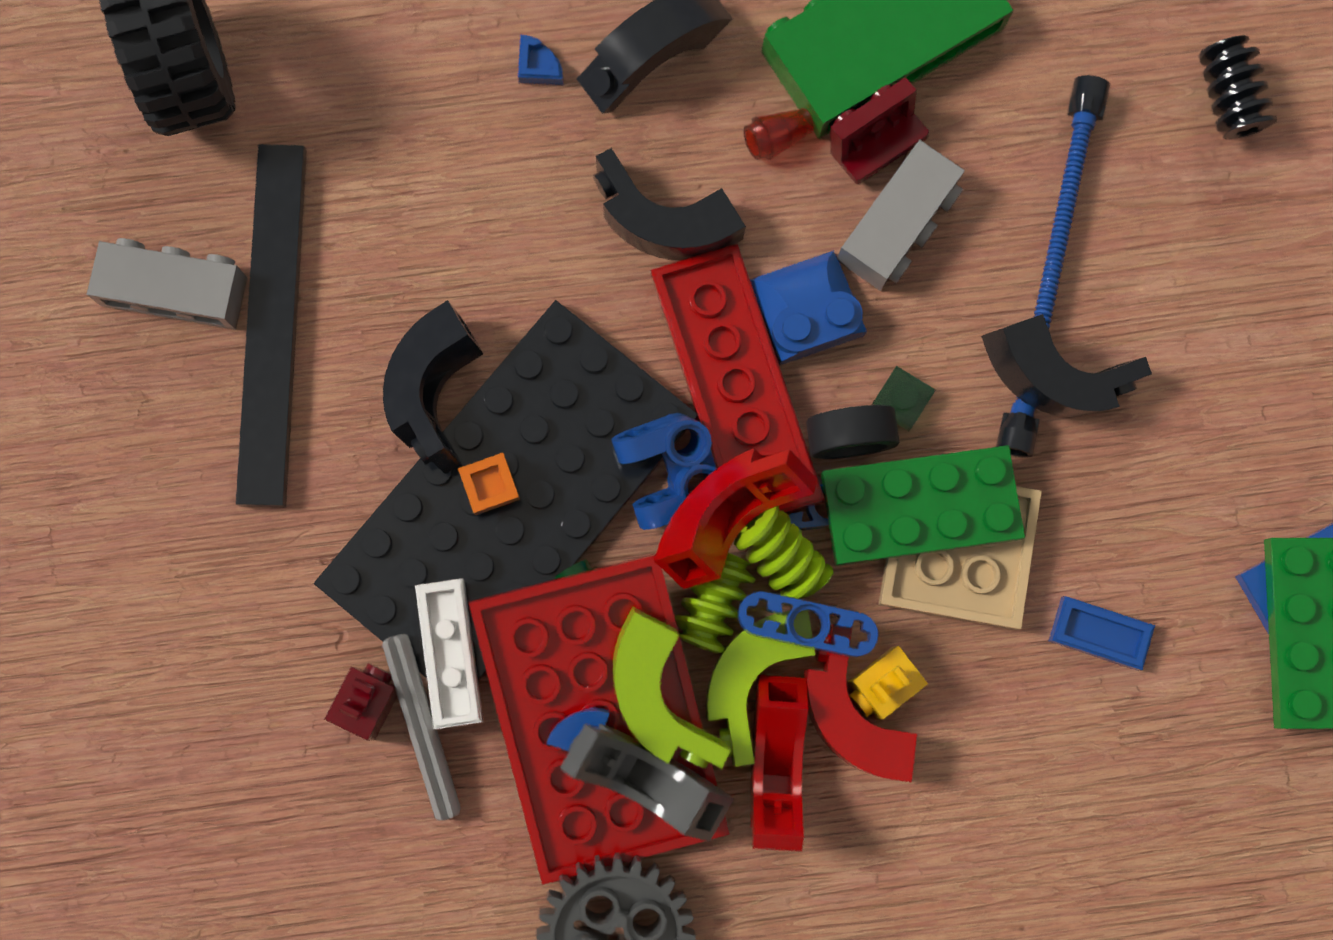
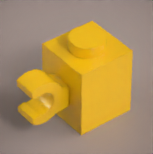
(886, 684)

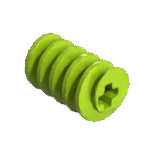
(783, 554)
(713, 606)

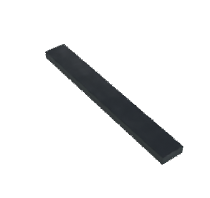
(271, 326)

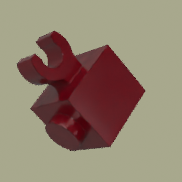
(363, 701)

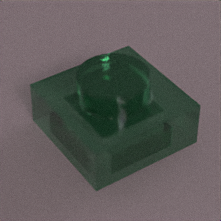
(906, 395)

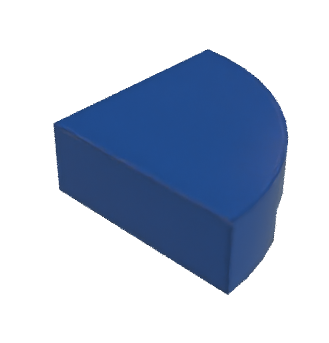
(538, 63)
(571, 726)

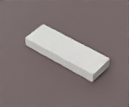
(449, 653)

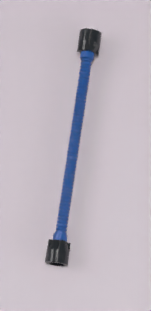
(1086, 107)

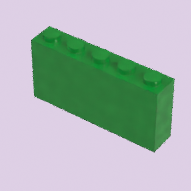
(850, 49)

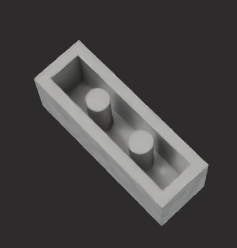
(902, 216)
(167, 283)

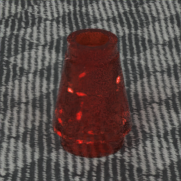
(776, 132)

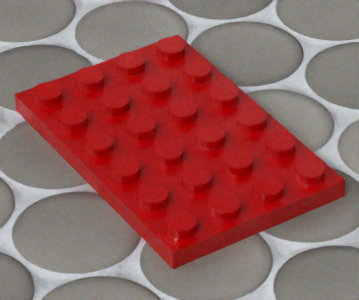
(553, 656)

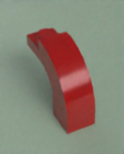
(721, 506)
(845, 731)
(778, 761)

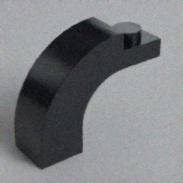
(646, 42)
(664, 230)
(415, 376)
(1042, 378)

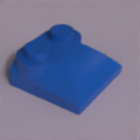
(808, 307)

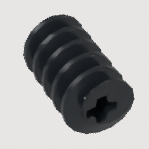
(1234, 88)

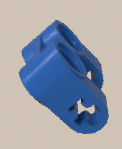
(656, 438)

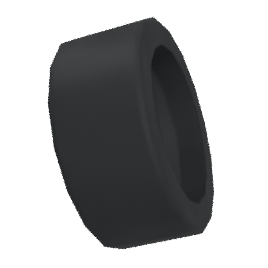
(852, 431)

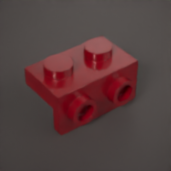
(877, 131)

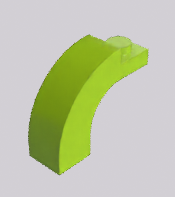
(637, 671)
(737, 671)

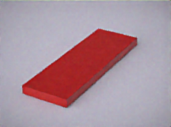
(730, 360)

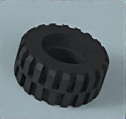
(171, 62)

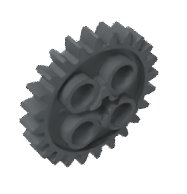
(629, 891)

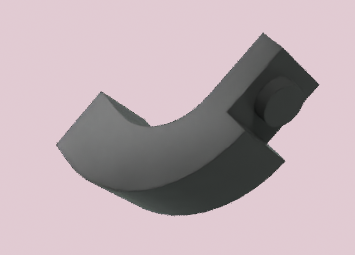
(668, 790)

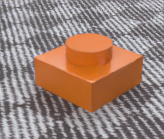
(489, 484)

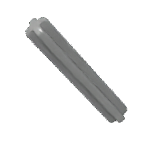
(420, 727)

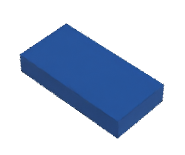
(1101, 633)

